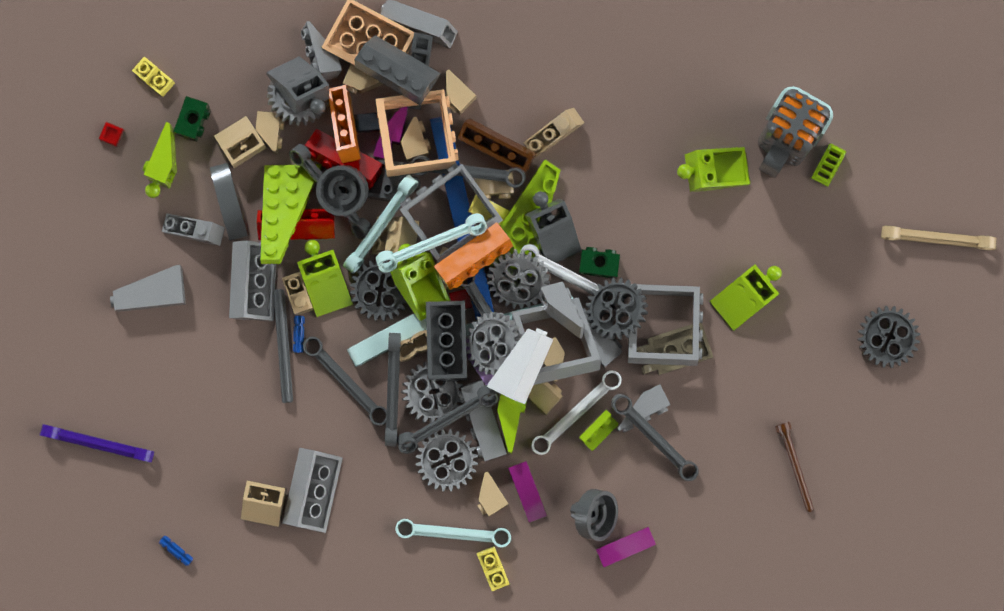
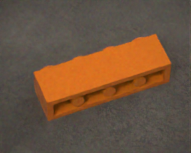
(344, 124)
(473, 256)

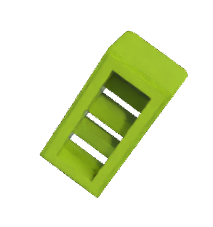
(835, 149)

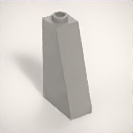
(420, 22)
(154, 291)

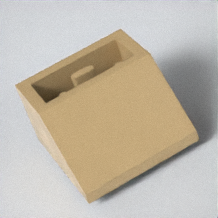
(240, 142)
(394, 235)
(545, 396)
(263, 503)

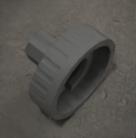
(354, 182)
(595, 507)

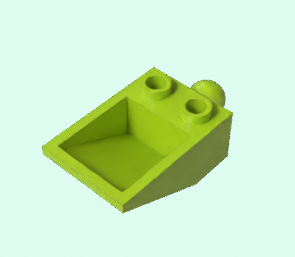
(162, 164)
(715, 169)
(325, 283)
(421, 284)
(744, 298)
(509, 415)

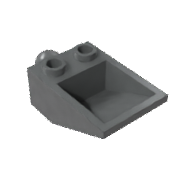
(300, 85)
(386, 187)
(555, 232)

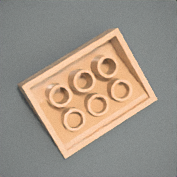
(357, 26)

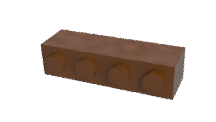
(496, 145)

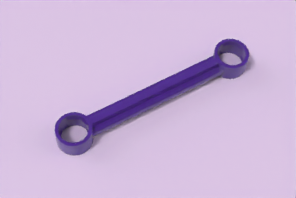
(96, 443)

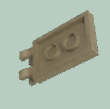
(674, 342)

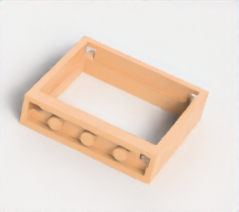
(401, 101)

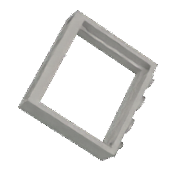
(437, 182)
(666, 358)
(566, 369)

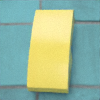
(153, 76)
(478, 207)
(493, 568)

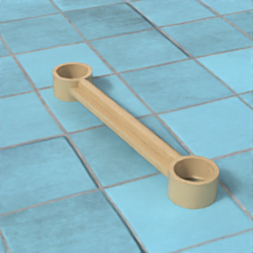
(978, 242)

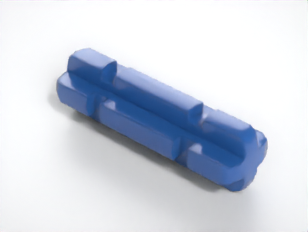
(298, 336)
(175, 550)

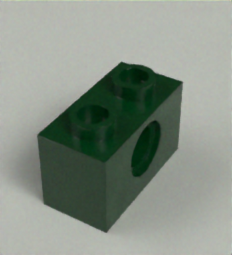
(192, 107)
(588, 267)

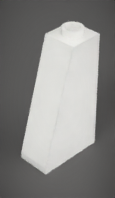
(522, 366)

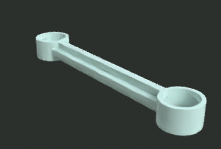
(405, 189)
(431, 243)
(453, 533)

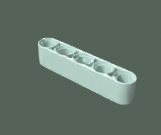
(378, 343)

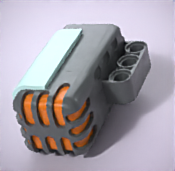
(792, 129)

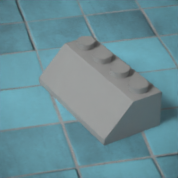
(251, 283)
(312, 490)

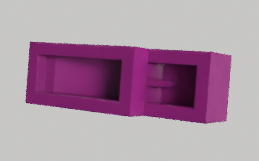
(395, 129)
(527, 491)
(625, 547)

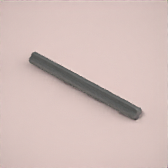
(283, 346)

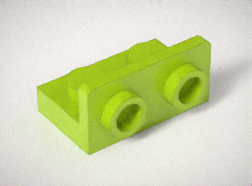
(599, 430)

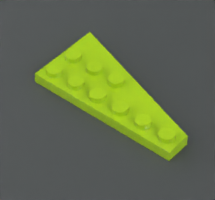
(284, 200)
(515, 223)

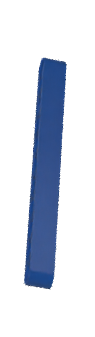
(458, 205)

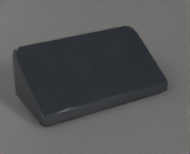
(366, 123)

